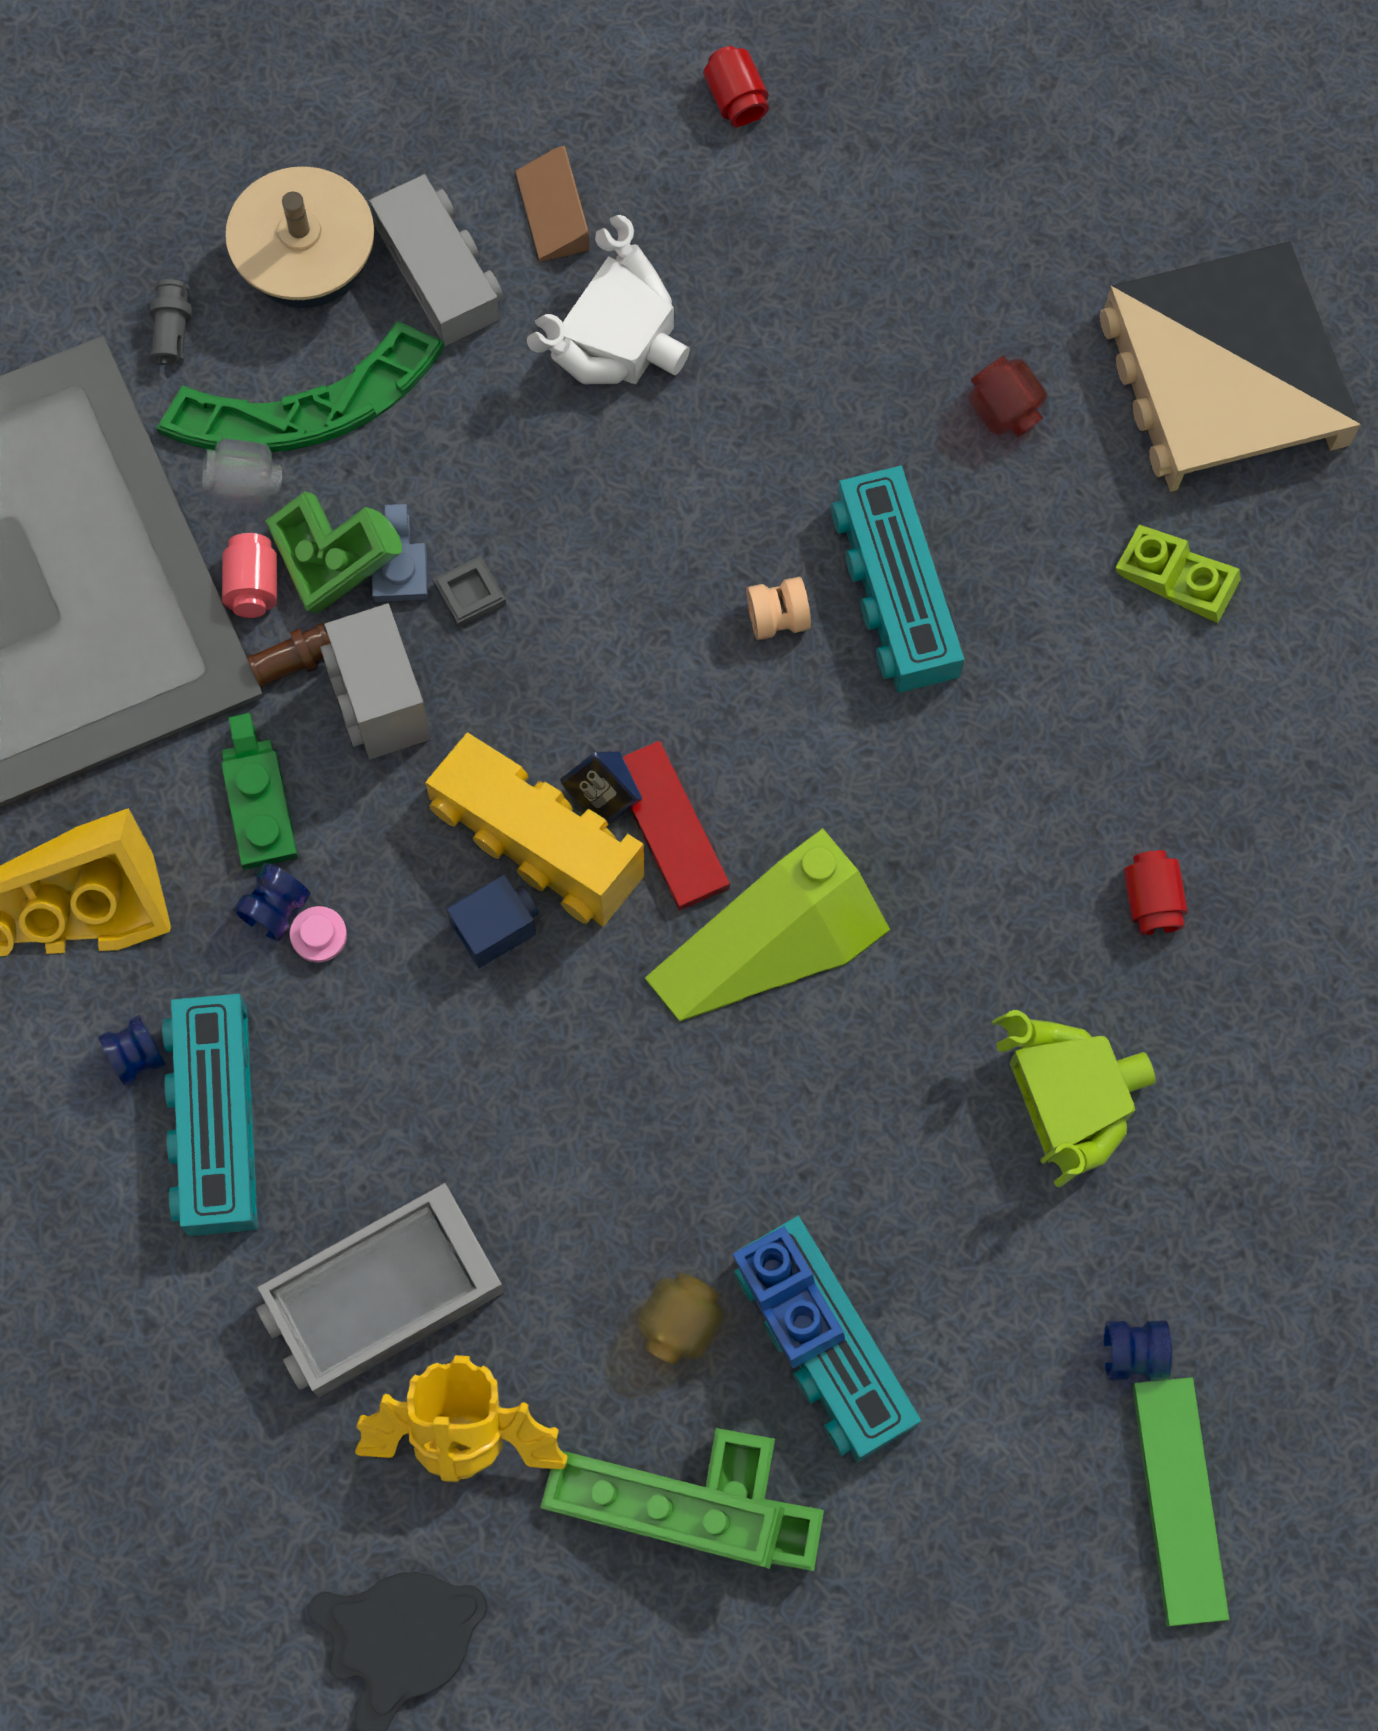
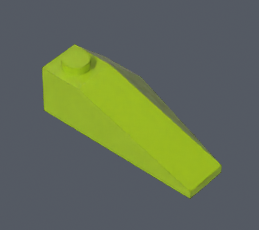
(787, 925)

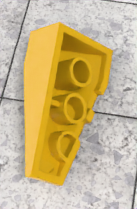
(84, 886)

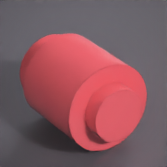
(249, 575)

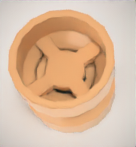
(766, 608)

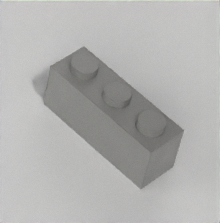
(436, 259)

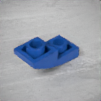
(788, 1297)

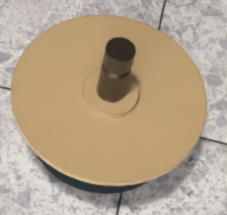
(300, 235)

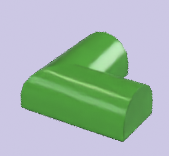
(326, 560)
(742, 1468)

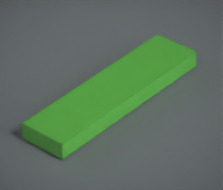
(1180, 1502)
(664, 1509)

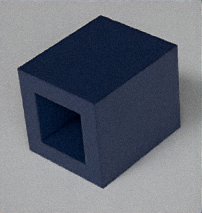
(493, 920)

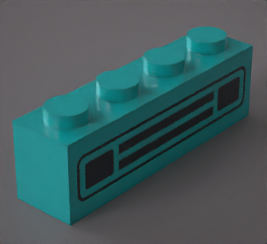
(898, 580)
(212, 1115)
(852, 1377)

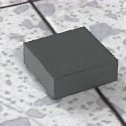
(469, 591)

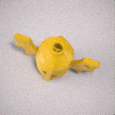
(457, 1424)

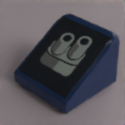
(603, 785)

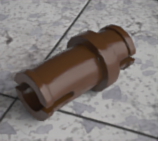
(290, 655)

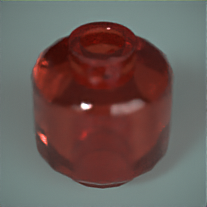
(1008, 396)

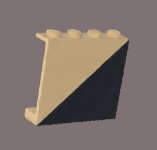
(1227, 361)

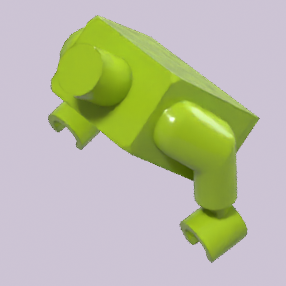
(1073, 1090)

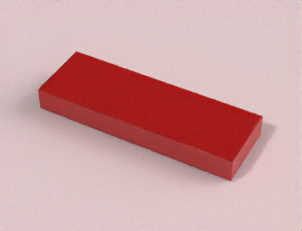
(673, 829)

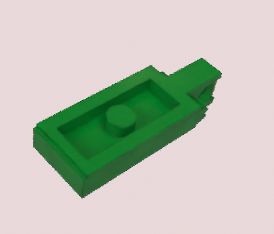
(257, 797)

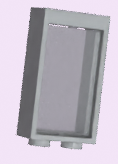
(377, 1292)

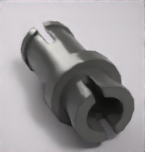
(170, 316)

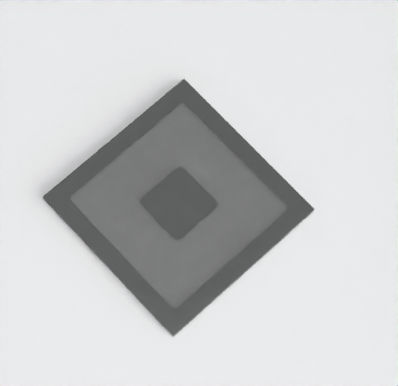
(101, 583)

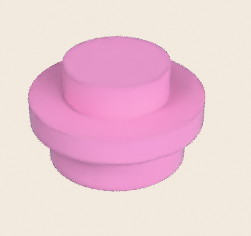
(318, 934)

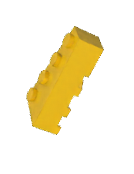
(536, 830)

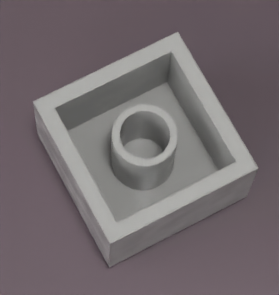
(375, 682)

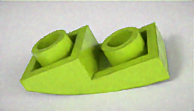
(1170, 570)

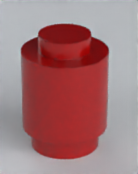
(736, 86)
(1156, 892)

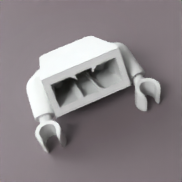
(617, 321)

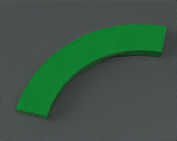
(313, 414)

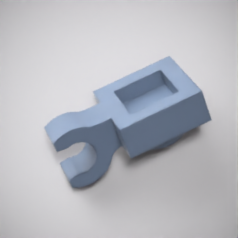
(407, 573)

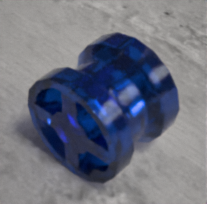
(131, 1050)

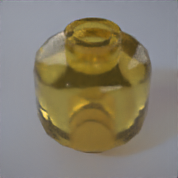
(680, 1318)

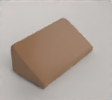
(553, 206)

